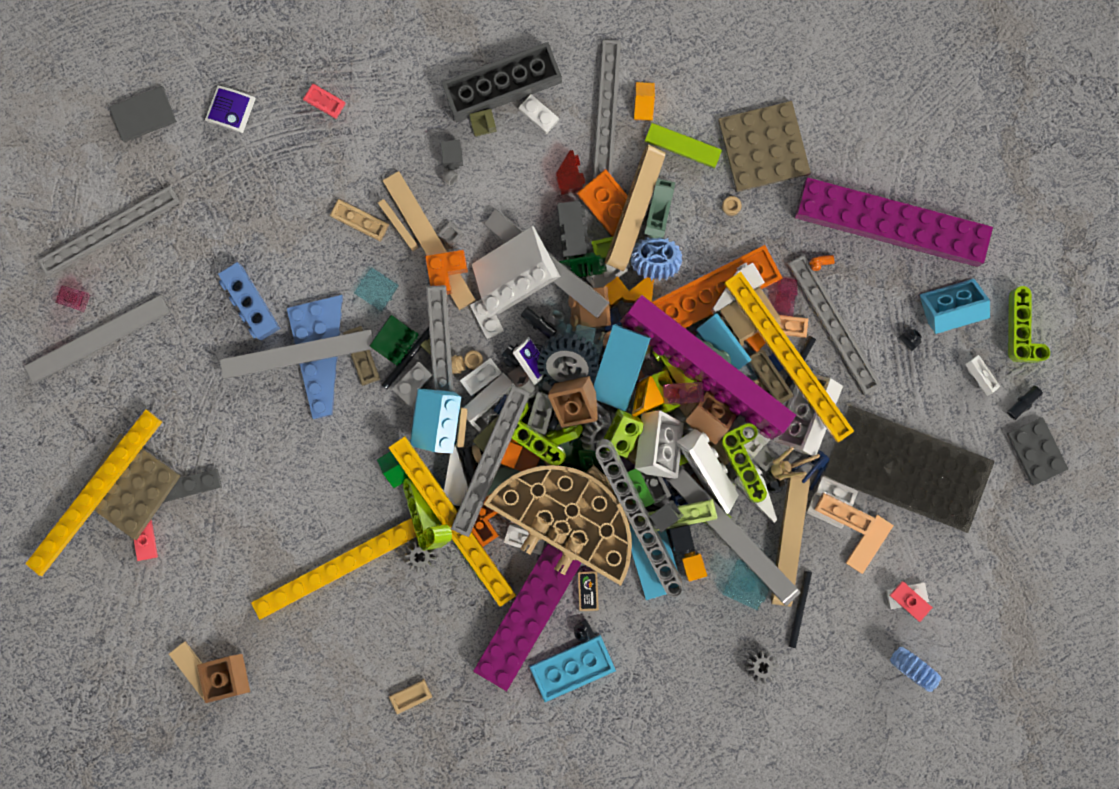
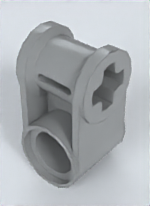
(522, 380)

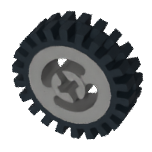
(575, 359)

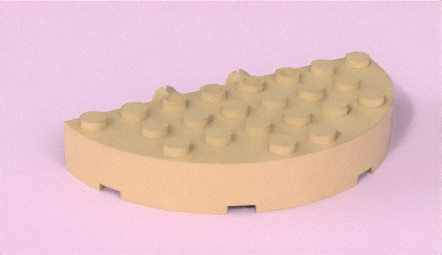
(569, 513)

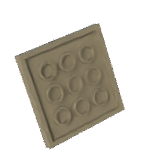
(764, 146)
(136, 493)

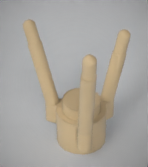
(781, 469)

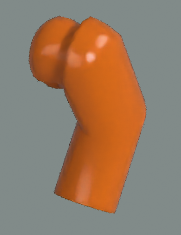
(817, 262)

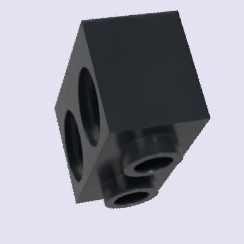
(681, 539)

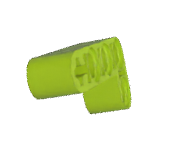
(1024, 325)
(530, 442)
(739, 469)
(426, 524)

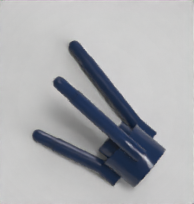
(819, 463)

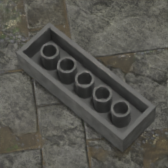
(502, 81)

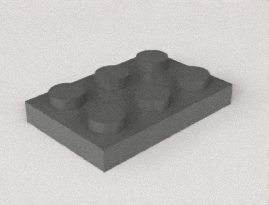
(1037, 451)

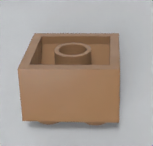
(583, 317)
(574, 401)
(711, 418)
(223, 678)

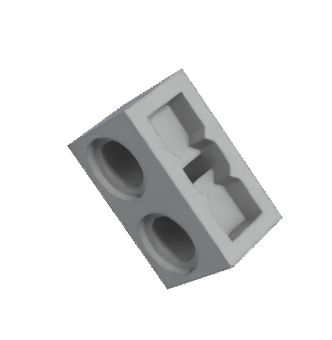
(541, 413)

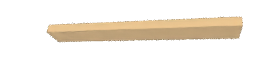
(425, 233)

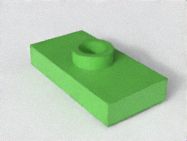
(641, 487)

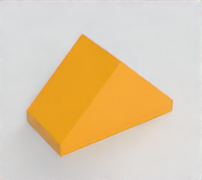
(644, 101)
(643, 288)
(646, 396)

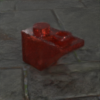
(568, 175)

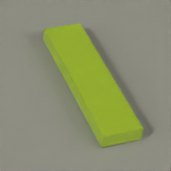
(683, 145)

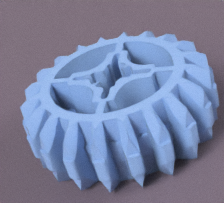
(656, 258)
(915, 669)

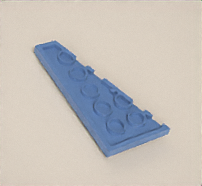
(311, 323)

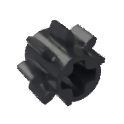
(509, 357)

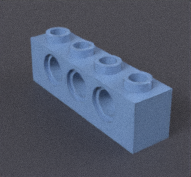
(236, 274)

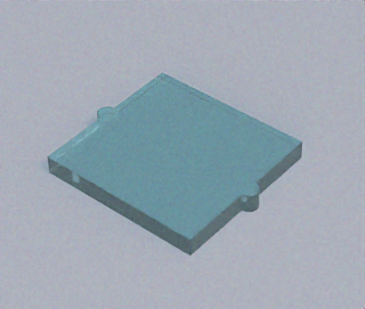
(376, 289)

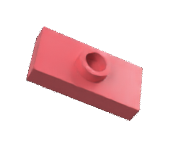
(324, 101)
(145, 545)
(910, 601)

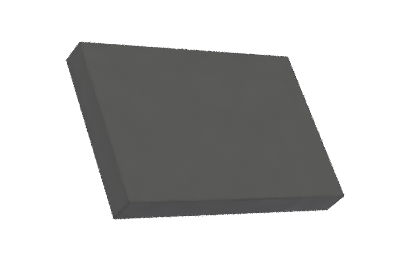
(143, 114)

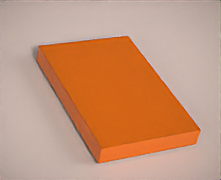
(604, 200)

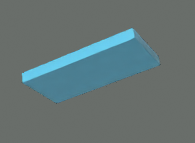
(620, 367)
(649, 580)
(572, 668)

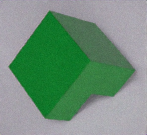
(392, 469)

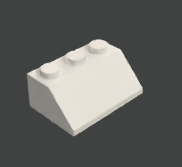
(482, 407)
(657, 445)

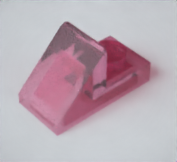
(785, 296)
(72, 298)
(683, 393)

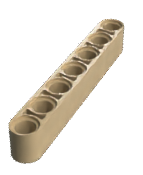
(635, 208)
(791, 530)

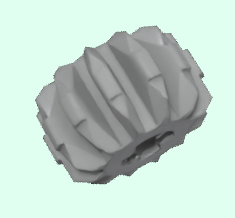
(421, 563)
(768, 667)

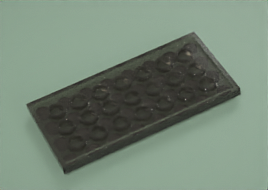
(909, 469)

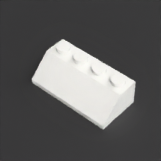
(807, 429)
(708, 469)

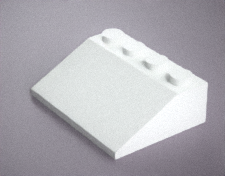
(514, 271)

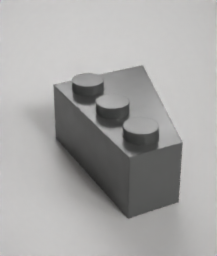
(572, 229)

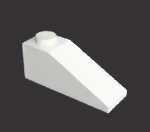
(753, 277)
(456, 481)
(766, 505)

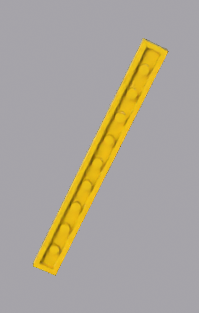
(789, 357)
(93, 493)
(446, 513)
(334, 569)

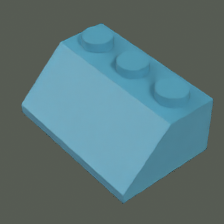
(955, 306)
(721, 338)
(435, 420)

